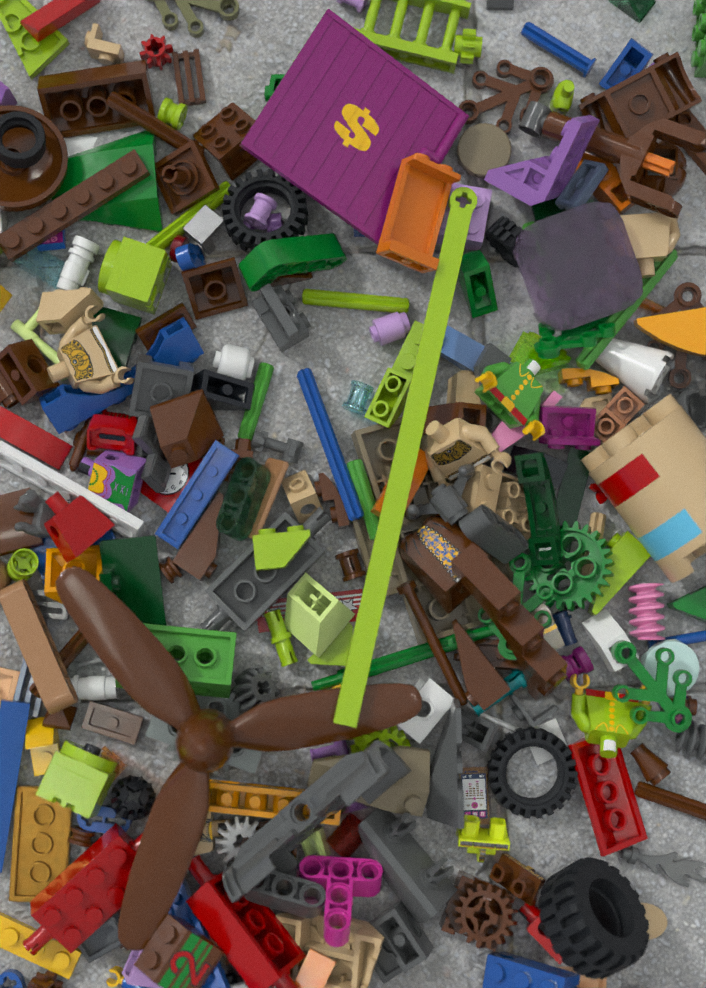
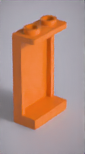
(416, 212)

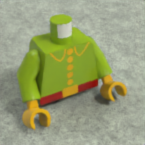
(604, 718)

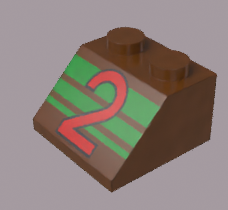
(178, 955)

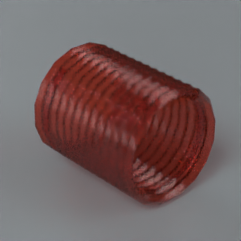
(346, 837)

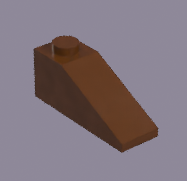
(202, 546)
(478, 673)

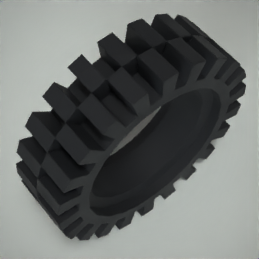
(263, 184)
(555, 796)

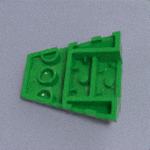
(135, 207)

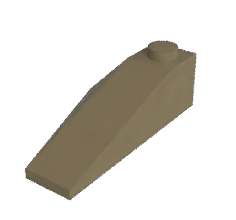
(406, 795)

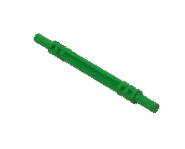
(402, 658)

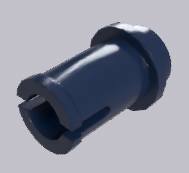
(565, 627)

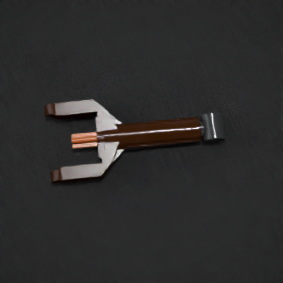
(629, 154)

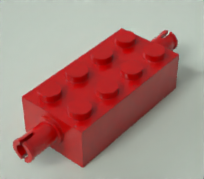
(84, 892)
(245, 931)

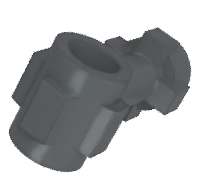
(291, 450)

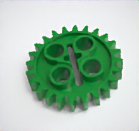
(581, 586)

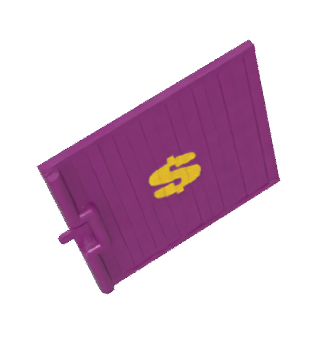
(348, 122)

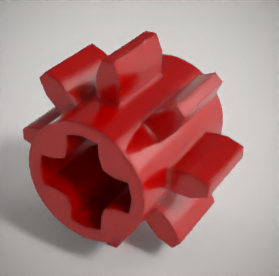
(150, 46)

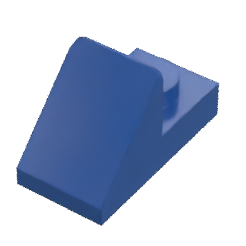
(629, 62)

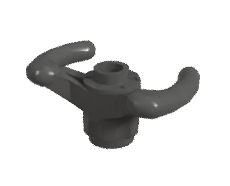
(446, 499)

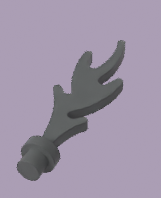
(673, 870)

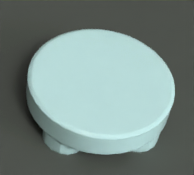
(684, 659)

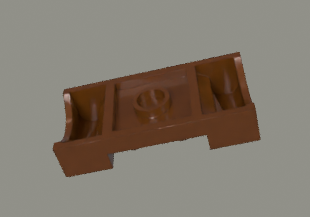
(643, 98)

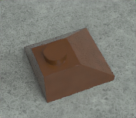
(186, 427)

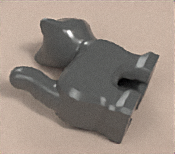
(30, 503)

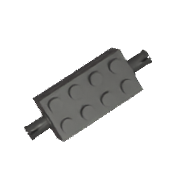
(246, 593)

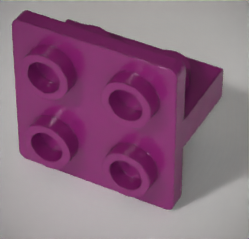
(568, 427)

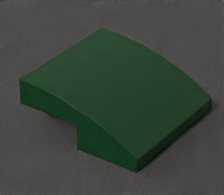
(119, 333)

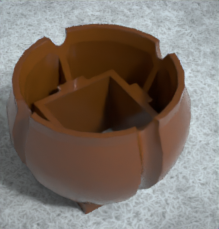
(675, 181)

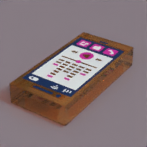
(476, 792)

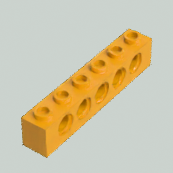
(256, 800)

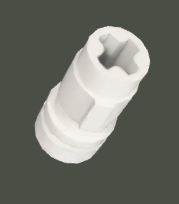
(76, 267)
(95, 687)

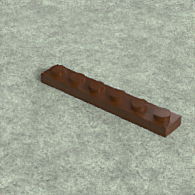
(73, 205)

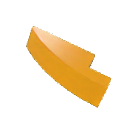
(677, 330)

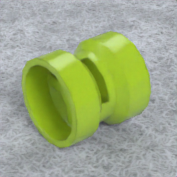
(26, 560)

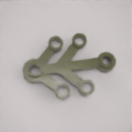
(184, 6)

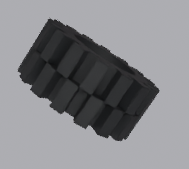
(503, 237)

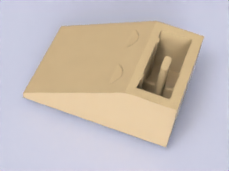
(500, 494)

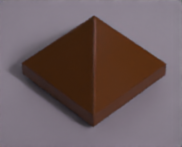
(61, 719)

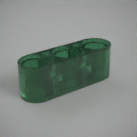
(243, 499)

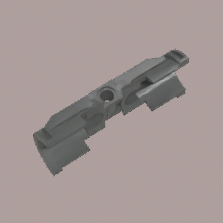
(270, 848)

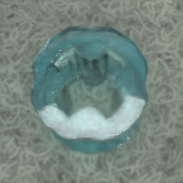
(358, 397)

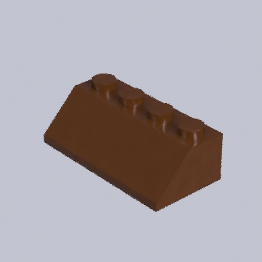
(78, 98)

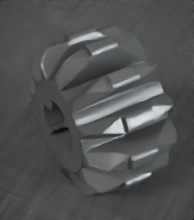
(254, 688)

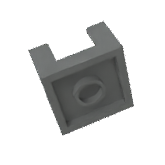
(158, 383)

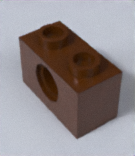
(26, 371)

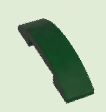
(541, 508)

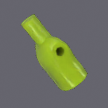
(562, 97)

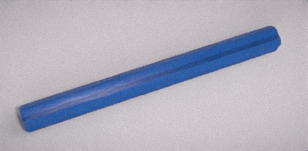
(330, 444)

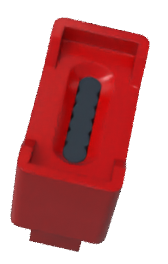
(112, 432)

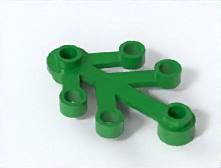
(581, 336)
(531, 604)
(655, 689)

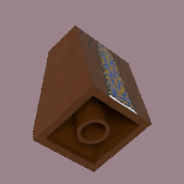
(430, 557)

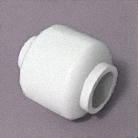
(234, 362)

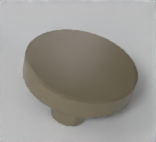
(483, 149)

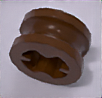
(170, 570)
(81, 837)

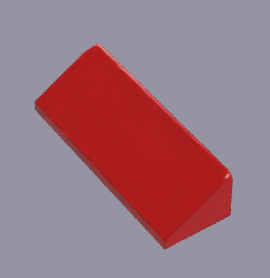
(54, 16)

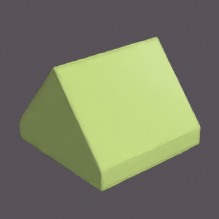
(316, 844)

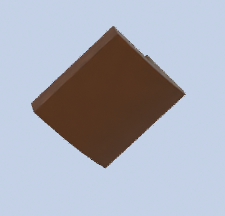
(10, 538)

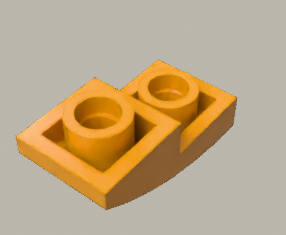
(595, 380)

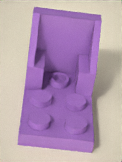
(546, 176)

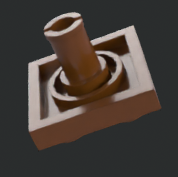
(185, 177)

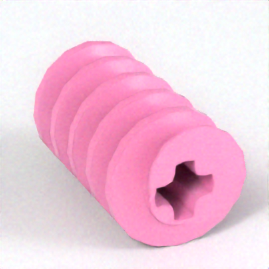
(646, 611)

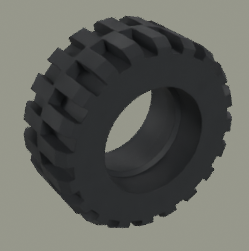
(593, 918)

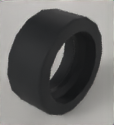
(27, 121)

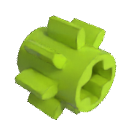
(468, 46)

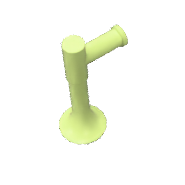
(27, 332)

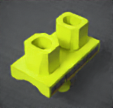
(483, 840)

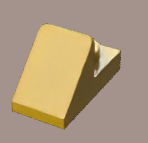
(42, 744)

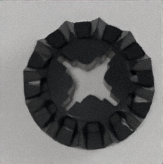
(132, 810)

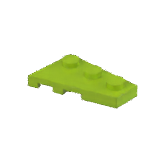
(33, 54)

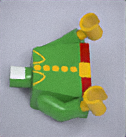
(513, 394)

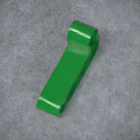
(290, 257)

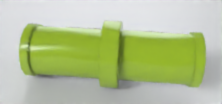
(280, 637)

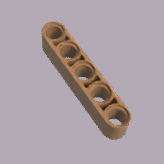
(37, 647)

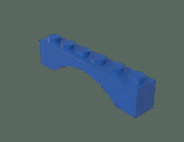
(70, 406)

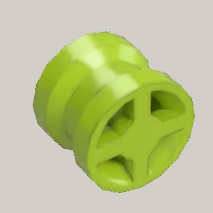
(172, 113)

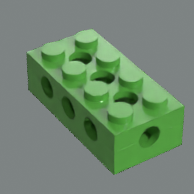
(199, 646)

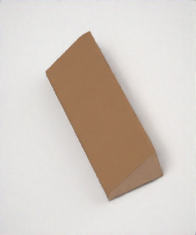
(277, 470)

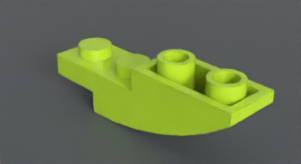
(393, 390)

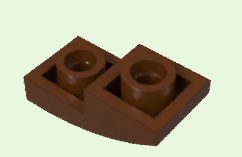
(325, 489)

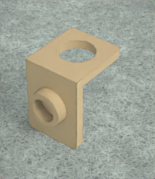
(300, 493)

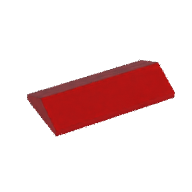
(608, 797)

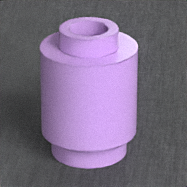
(390, 328)

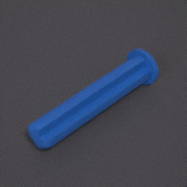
(558, 48)

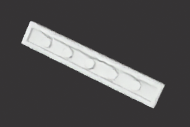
(52, 481)

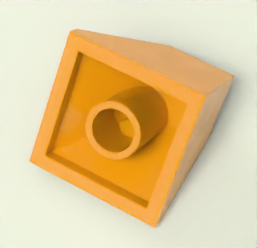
(55, 564)

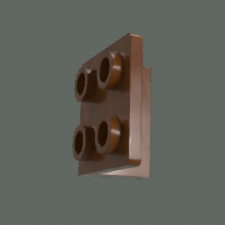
(222, 139)

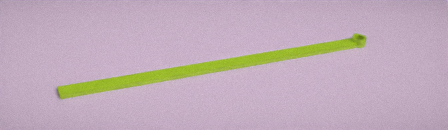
(404, 460)

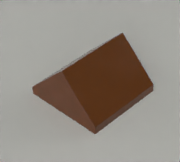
(214, 288)

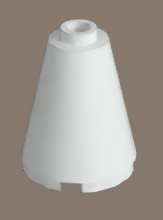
(636, 366)

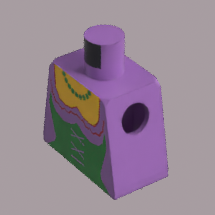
(115, 477)

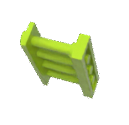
(418, 51)

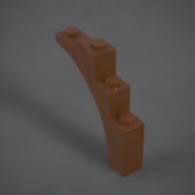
(524, 634)

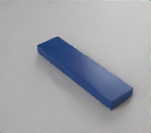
(197, 494)

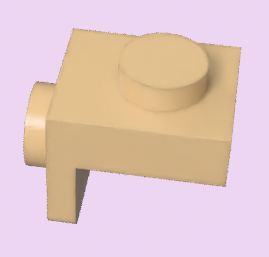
(104, 51)

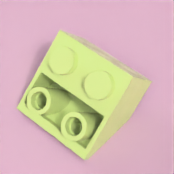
(314, 615)

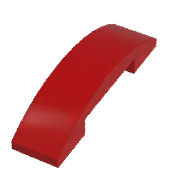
(33, 439)

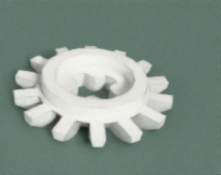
(230, 834)

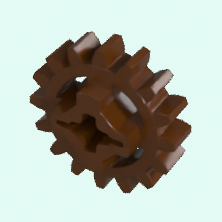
(485, 927)

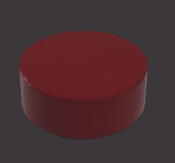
(177, 241)

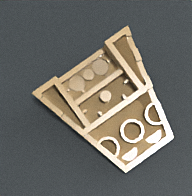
(354, 959)

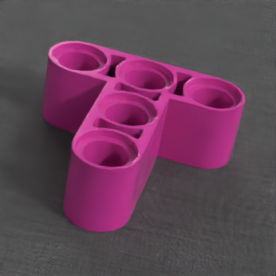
(341, 888)

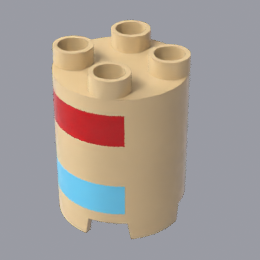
(658, 484)

